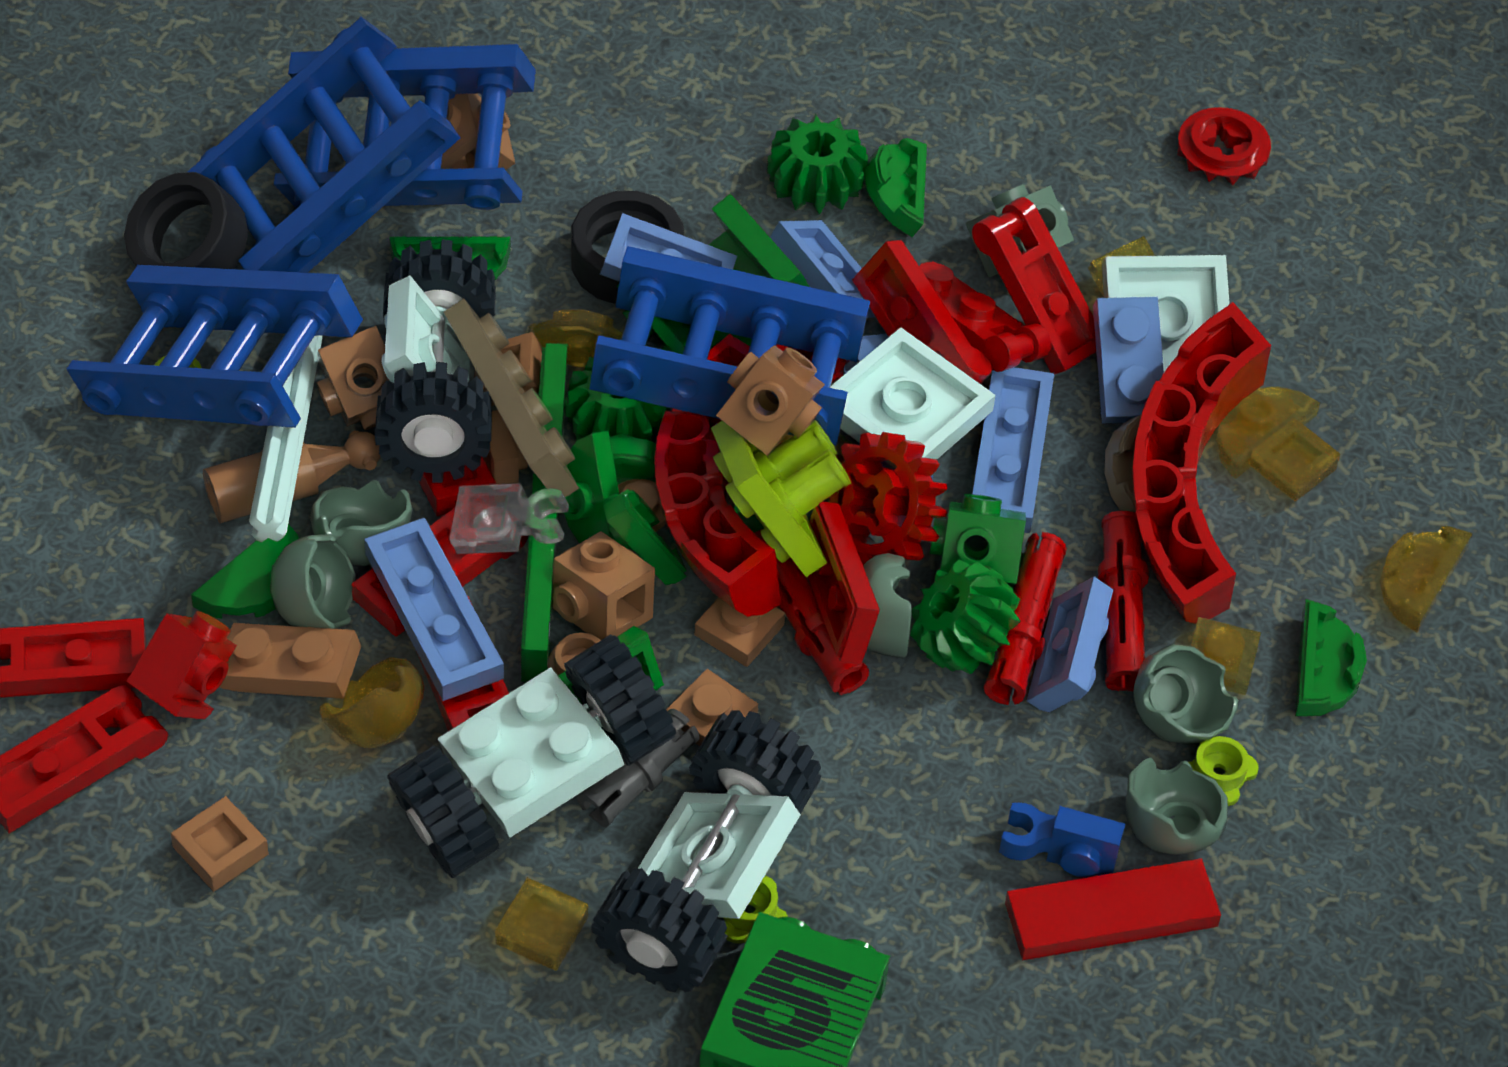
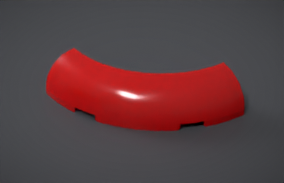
(1195, 394)
(695, 507)

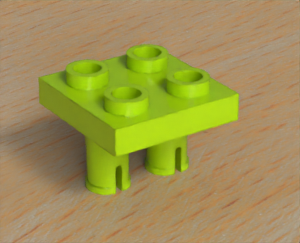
(782, 488)

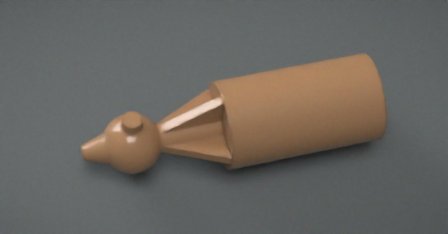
(233, 483)

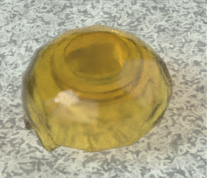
(377, 705)

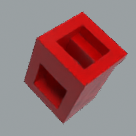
(184, 664)

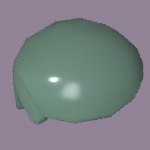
(358, 514)
(313, 583)
(894, 619)
(1183, 695)
(1180, 792)

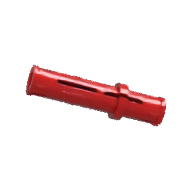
(1123, 544)
(1035, 589)
(811, 633)

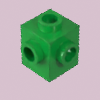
(981, 517)

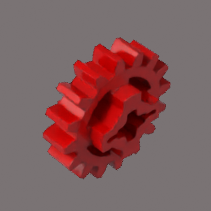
(889, 501)

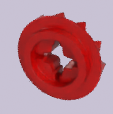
(1237, 130)

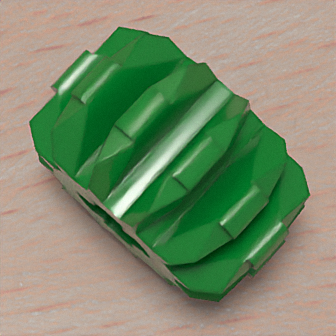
(817, 163)
(600, 412)
(964, 616)

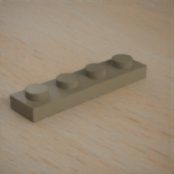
(521, 411)

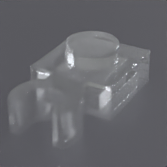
(499, 514)

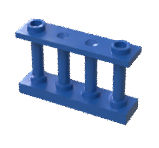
(438, 76)
(370, 173)
(207, 301)
(725, 302)

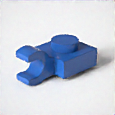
(1073, 839)

